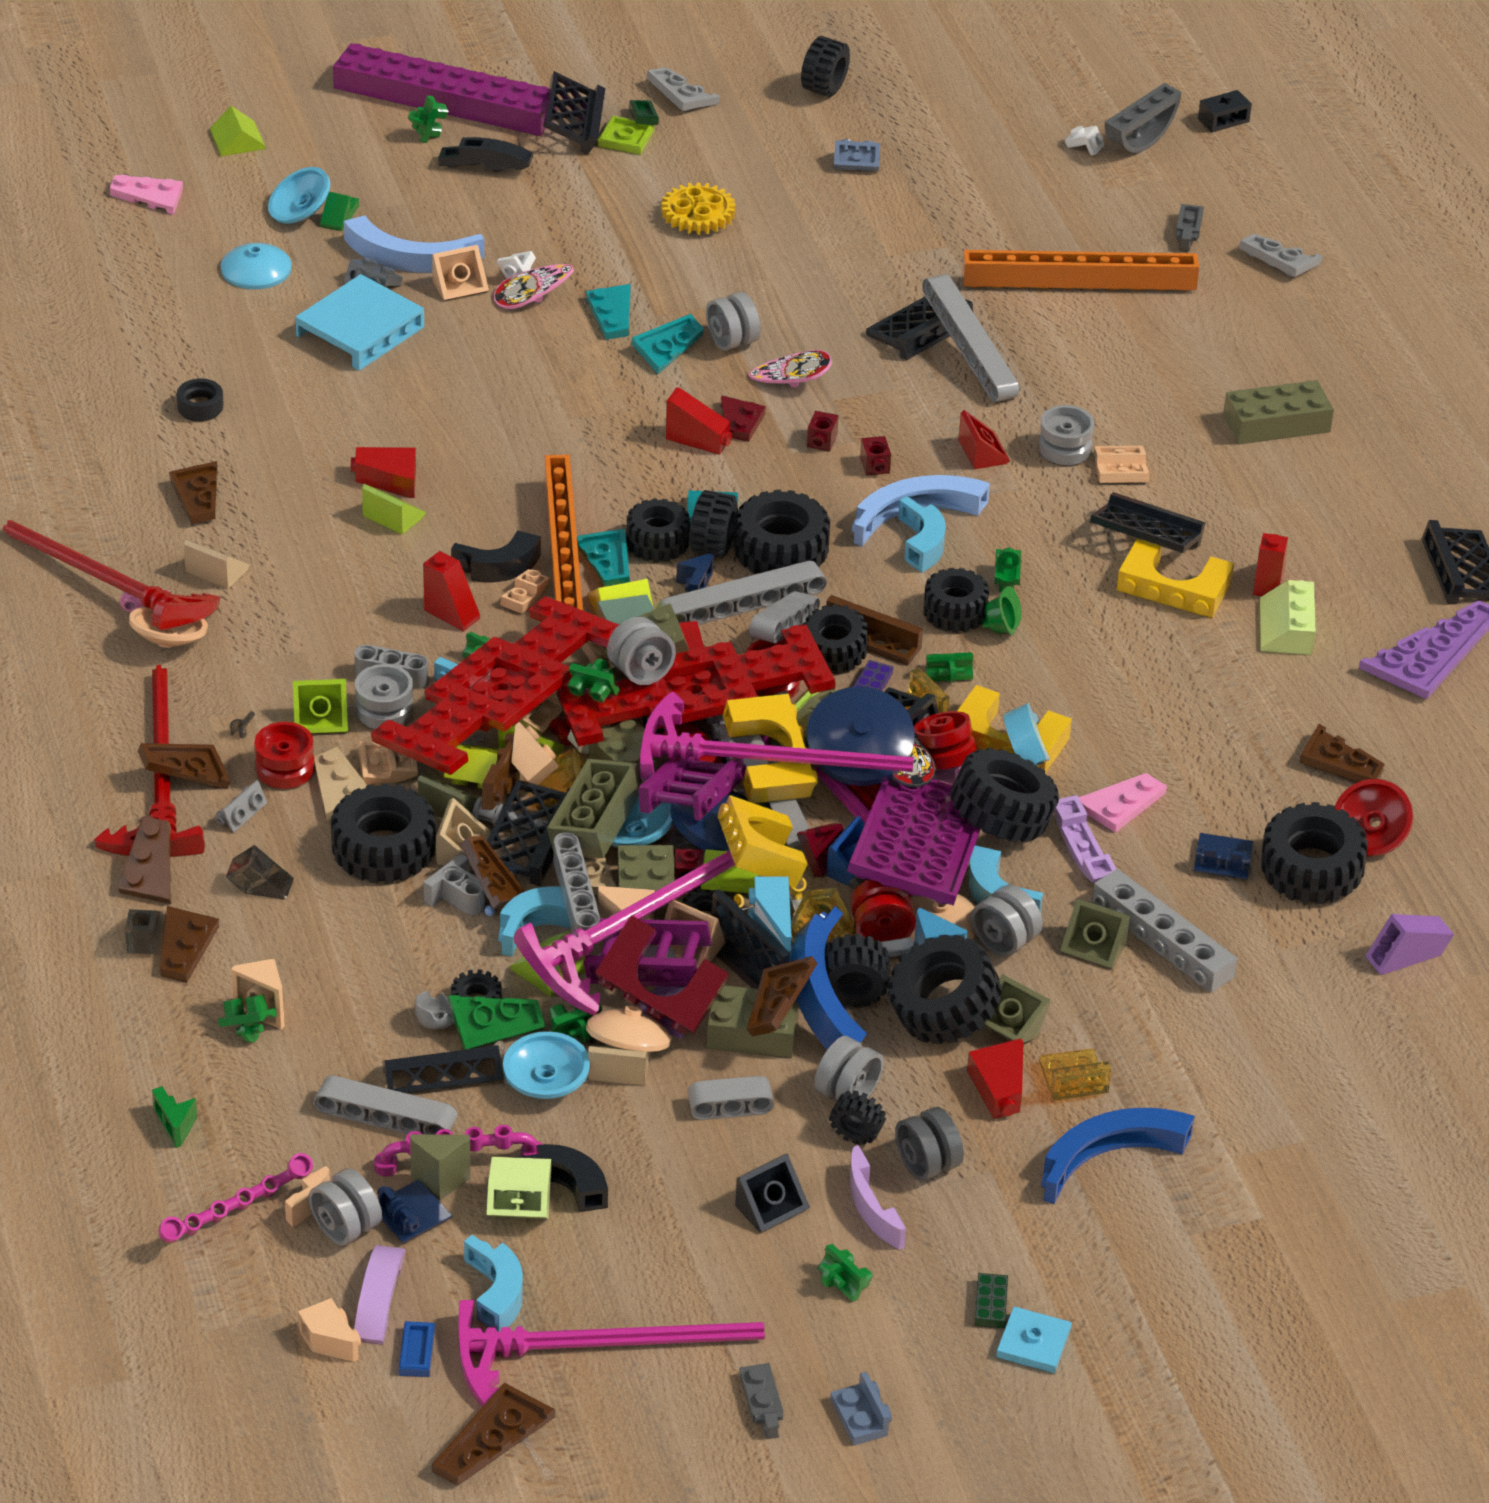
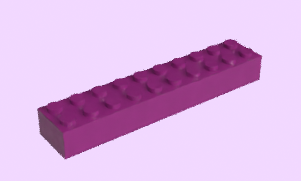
(463, 91)

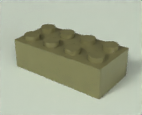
(1278, 412)
(597, 805)

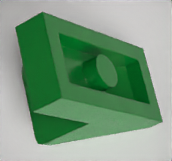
(337, 210)
(175, 1117)

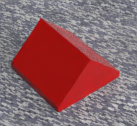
(980, 443)

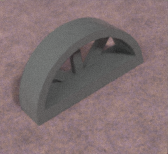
(1146, 118)

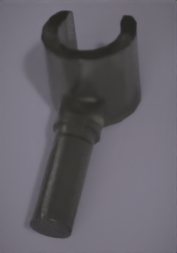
(241, 725)

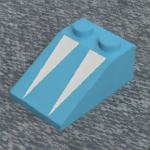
(772, 908)

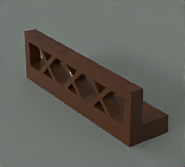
(888, 629)

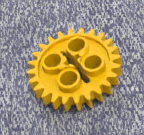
(698, 208)

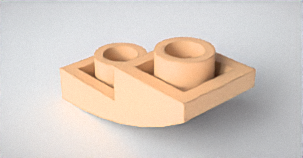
(526, 591)
(297, 1206)

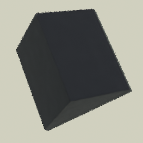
(770, 1193)

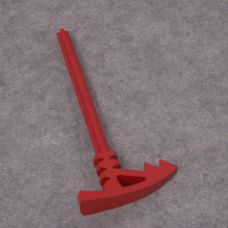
(167, 608)
(184, 842)

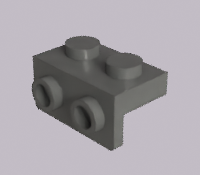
(367, 267)

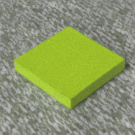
(625, 135)

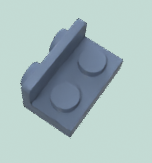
(857, 155)
(862, 1410)

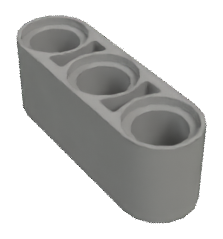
(413, 663)
(730, 1097)

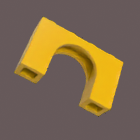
(1196, 595)
(983, 707)
(774, 718)
(758, 840)

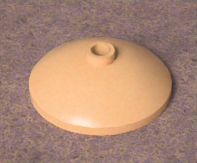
(141, 622)
(959, 914)
(629, 1029)

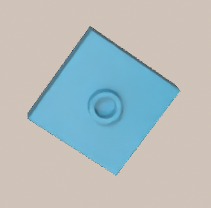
(1034, 1339)

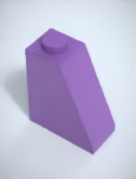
(1408, 941)

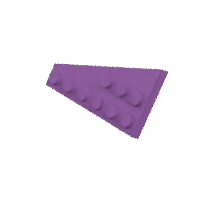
(1431, 654)

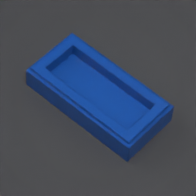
(417, 1349)

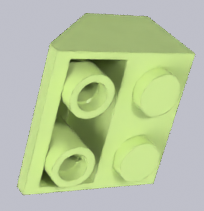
(519, 1188)

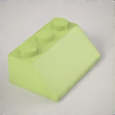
(1288, 618)

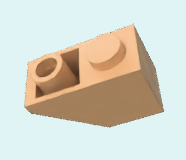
(530, 757)
(328, 1331)

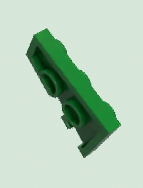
(493, 1020)

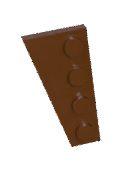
(493, 1431)

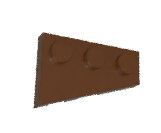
(197, 490)
(1336, 757)
(185, 761)
(500, 777)
(148, 864)
(491, 872)
(185, 942)
(777, 993)

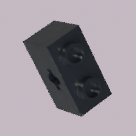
(1224, 111)

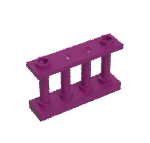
(672, 778)
(659, 969)

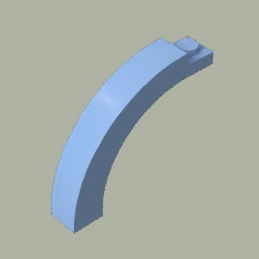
(397, 252)
(939, 490)

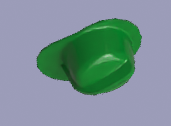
(1003, 612)

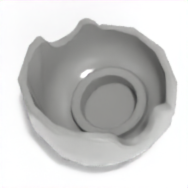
(433, 1012)

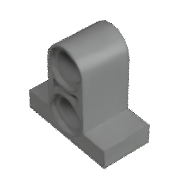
(456, 886)

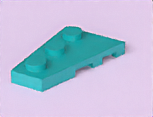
(611, 309)
(668, 341)
(607, 555)

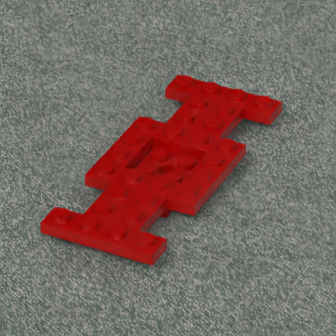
(730, 679)
(521, 681)

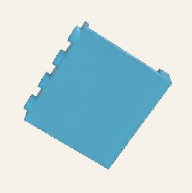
(362, 320)

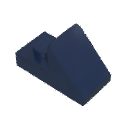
(695, 572)

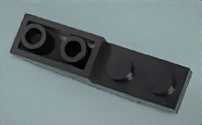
(492, 152)

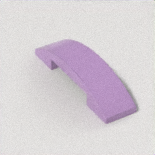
(1080, 840)
(882, 1222)
(377, 1293)

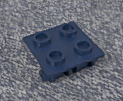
(1223, 856)
(411, 1210)

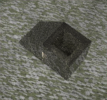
(259, 874)
(143, 930)

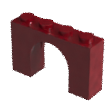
(683, 1009)

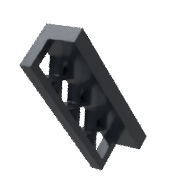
(444, 1058)

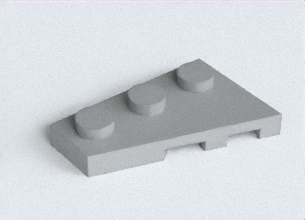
(679, 91)
(1285, 259)

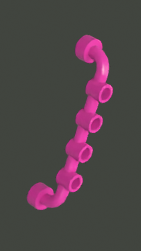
(387, 1162)
(173, 1228)

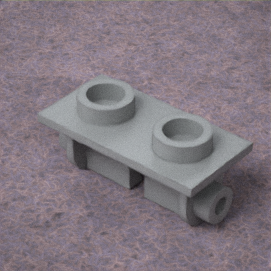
(242, 807)

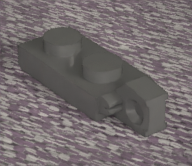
(1189, 224)
(762, 1397)

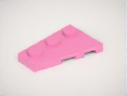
(155, 192)
(1123, 801)

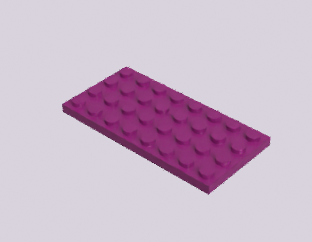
(915, 841)

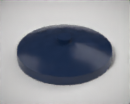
(860, 723)
(704, 833)

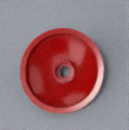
(1383, 802)

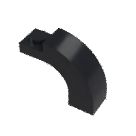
(500, 563)
(576, 1173)

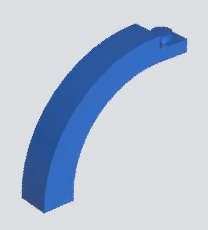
(817, 997)
(1112, 1131)

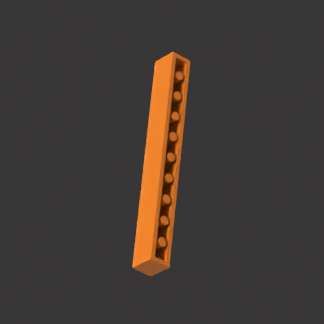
(1080, 270)
(562, 530)

